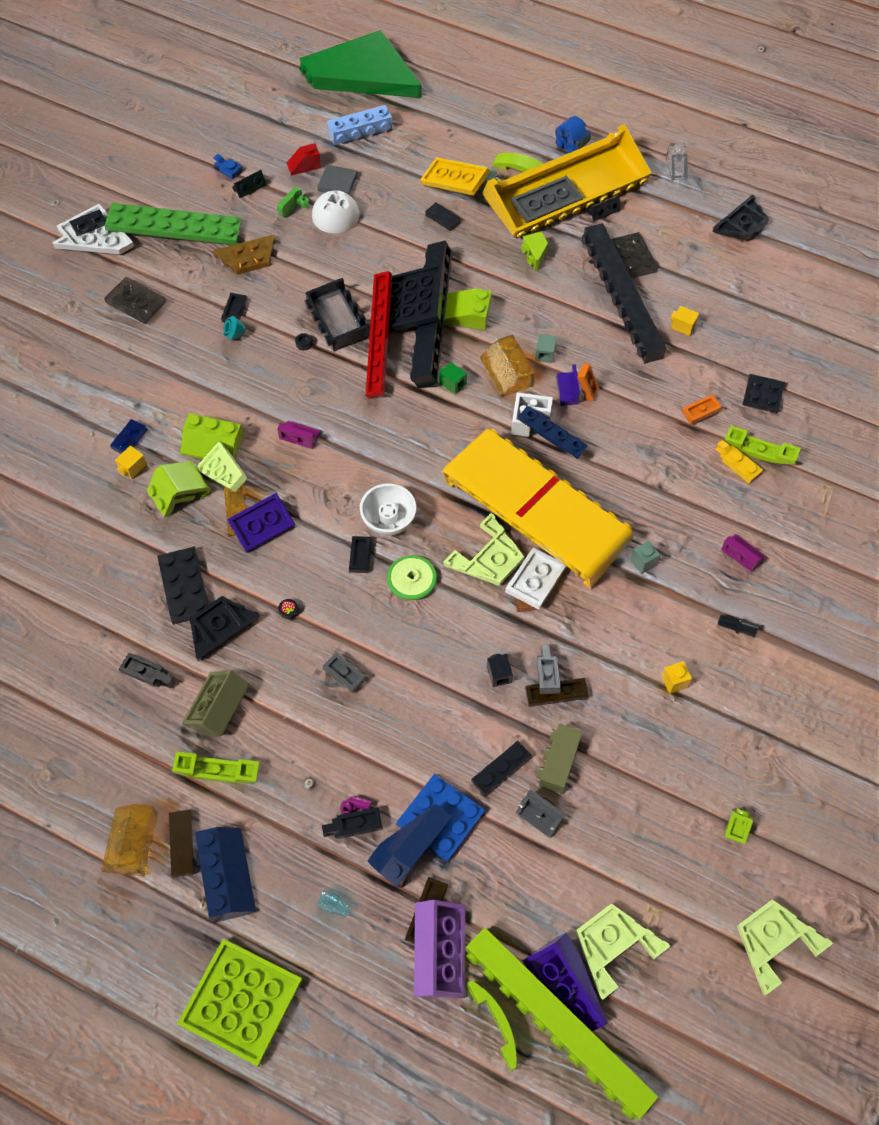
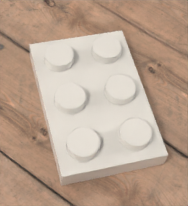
(535, 578)

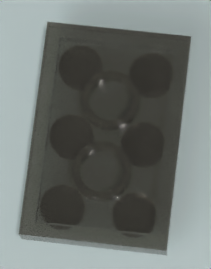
(635, 255)
(135, 300)

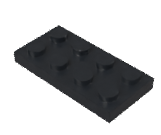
(182, 584)

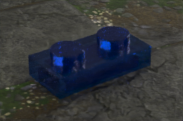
(128, 436)

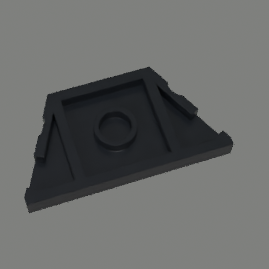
(743, 221)
(218, 624)

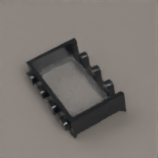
(336, 314)

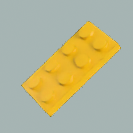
(455, 176)

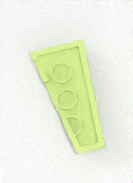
(222, 468)

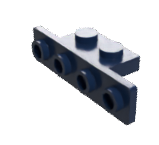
(552, 432)

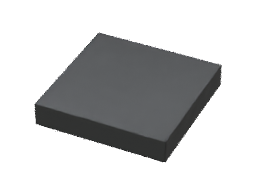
(337, 179)

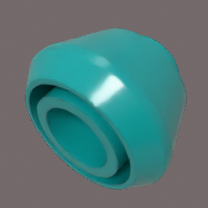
(233, 328)

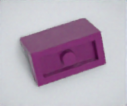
(298, 434)
(742, 552)

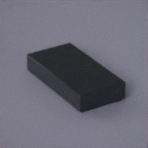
(442, 216)
(234, 306)
(360, 554)

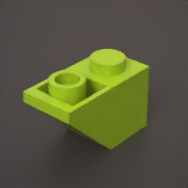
(535, 248)

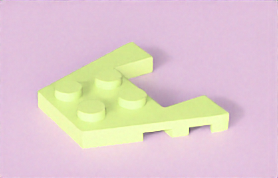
(494, 561)
(769, 933)
(608, 937)

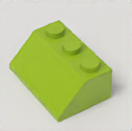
(203, 433)

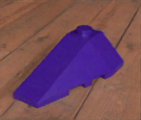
(564, 974)

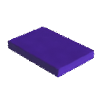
(261, 522)

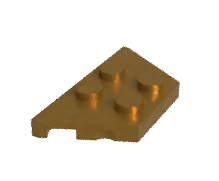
(247, 255)

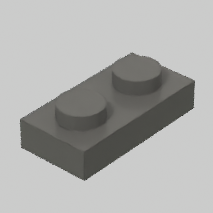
(344, 672)

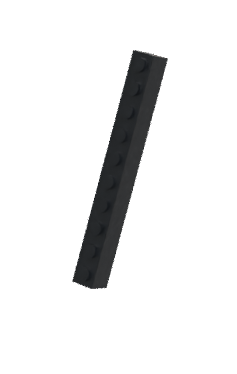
(624, 294)
(430, 335)

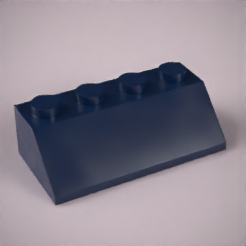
(225, 873)

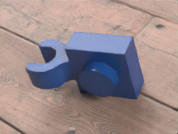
(228, 168)

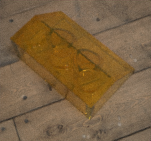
(508, 366)
(130, 840)

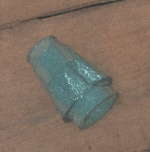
(333, 903)

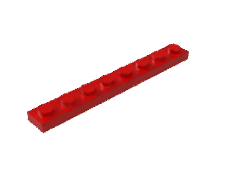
(378, 335)

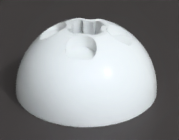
(335, 212)
(388, 509)

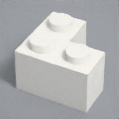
(539, 403)

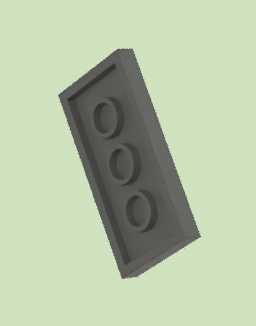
(546, 199)

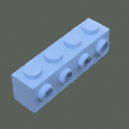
(359, 125)

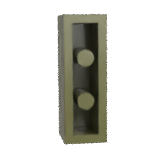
(559, 758)

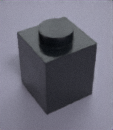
(499, 670)

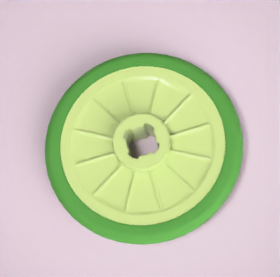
(407, 588)

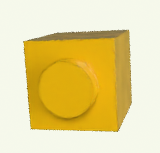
(684, 320)
(130, 462)
(676, 677)

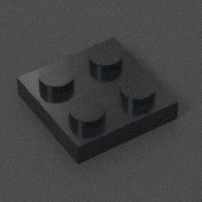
(763, 393)

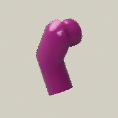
(353, 803)

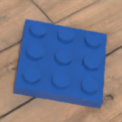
(461, 808)

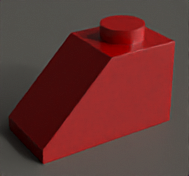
(304, 160)

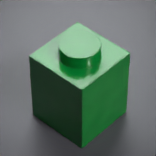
(452, 377)

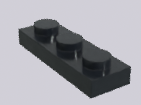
(501, 768)

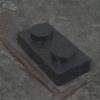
(88, 222)

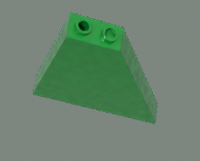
(361, 66)

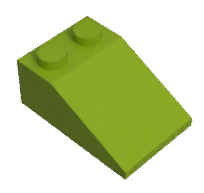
(468, 308)

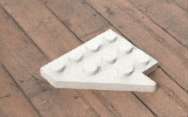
(93, 241)

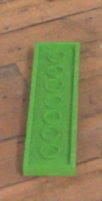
(173, 224)

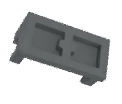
(540, 813)

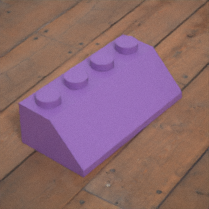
(439, 950)

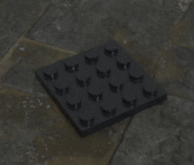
(416, 297)

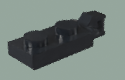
(146, 671)
(354, 824)

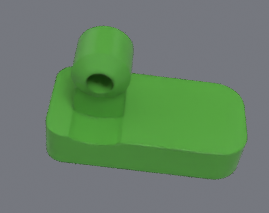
(290, 201)

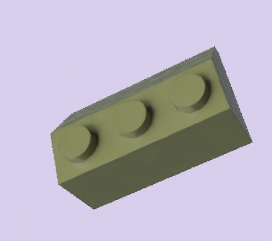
(216, 703)

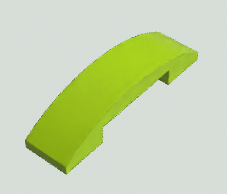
(516, 161)
(761, 449)
(215, 769)
(481, 997)

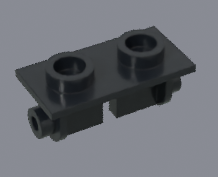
(249, 184)
(604, 208)

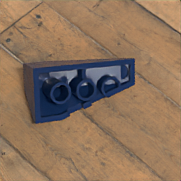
(405, 849)

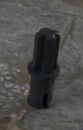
(738, 625)

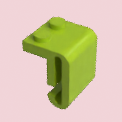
(176, 484)

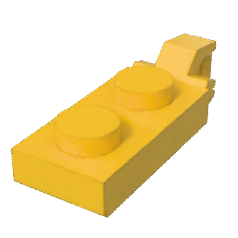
(738, 462)

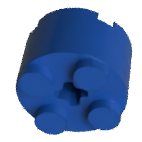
(572, 134)

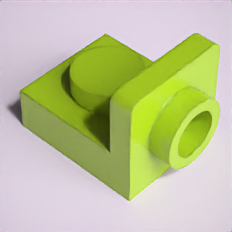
(738, 825)

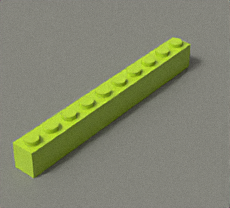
(562, 1025)

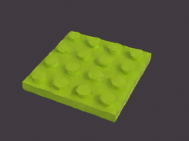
(240, 1002)

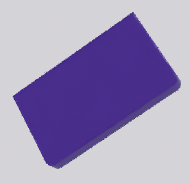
(568, 387)

